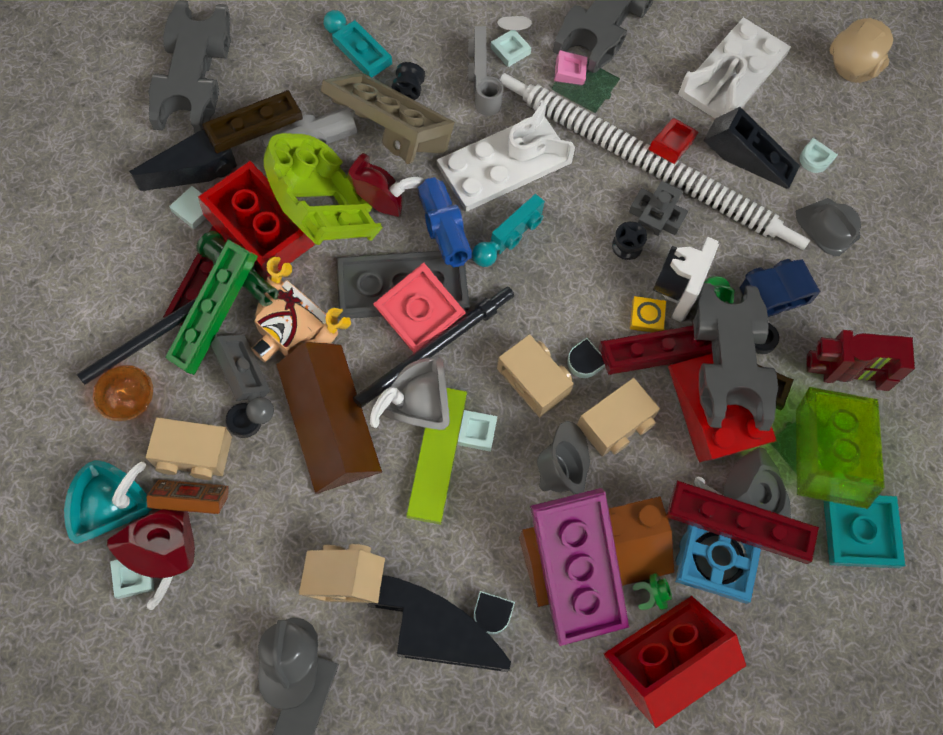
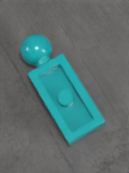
(357, 44)
(509, 232)

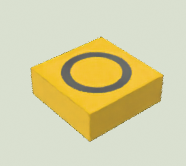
(647, 314)

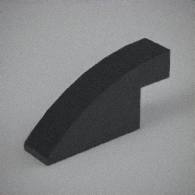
(438, 629)

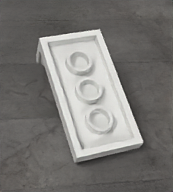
(734, 70)
(505, 160)

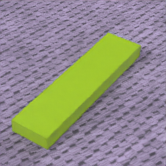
(436, 464)

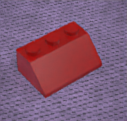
(676, 660)

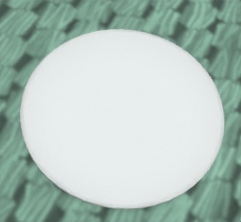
(514, 22)

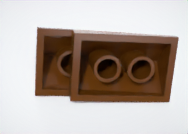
(326, 417)

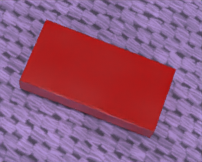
(673, 140)

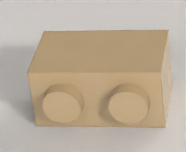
(535, 375)
(619, 417)
(188, 448)
(342, 574)

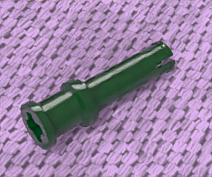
(210, 247)

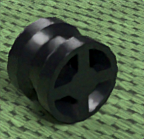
(409, 79)
(631, 233)

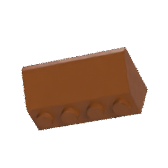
(640, 540)

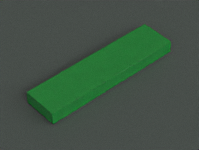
(211, 307)

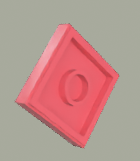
(419, 308)

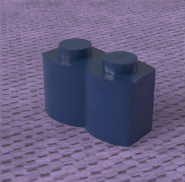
(783, 286)

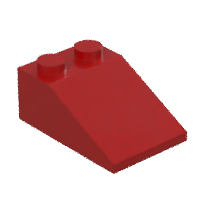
(737, 428)

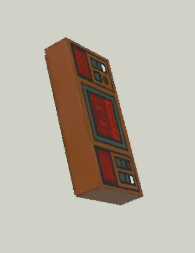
(187, 496)

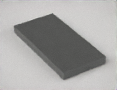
(369, 277)

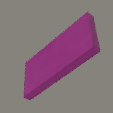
(580, 566)

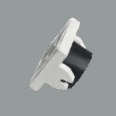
(684, 276)

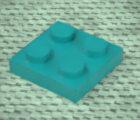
(865, 535)

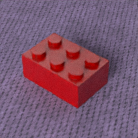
(250, 216)

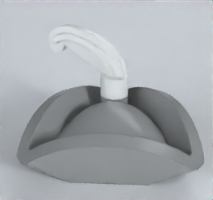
(416, 396)

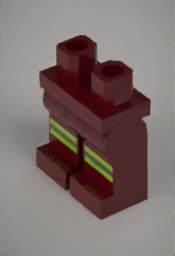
(863, 357)

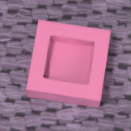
(570, 68)

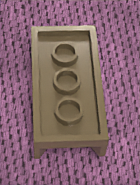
(403, 118)

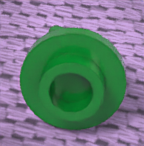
(722, 288)
(658, 590)

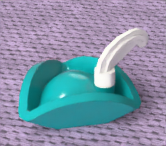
(103, 500)

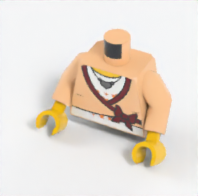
(292, 317)

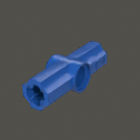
(444, 222)

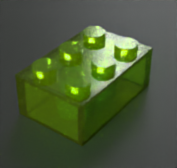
(839, 448)

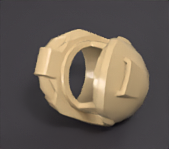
(862, 50)

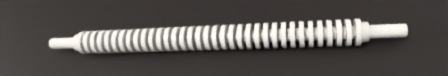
(593, 127)

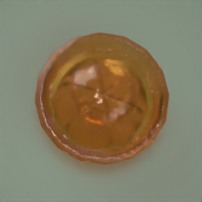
(123, 393)

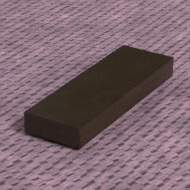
(252, 121)

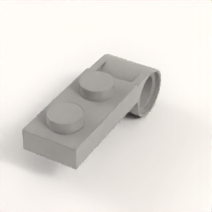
(487, 88)

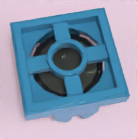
(715, 563)

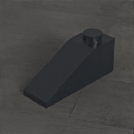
(747, 145)
(184, 164)

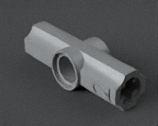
(325, 128)

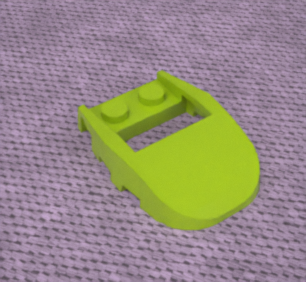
(309, 168)

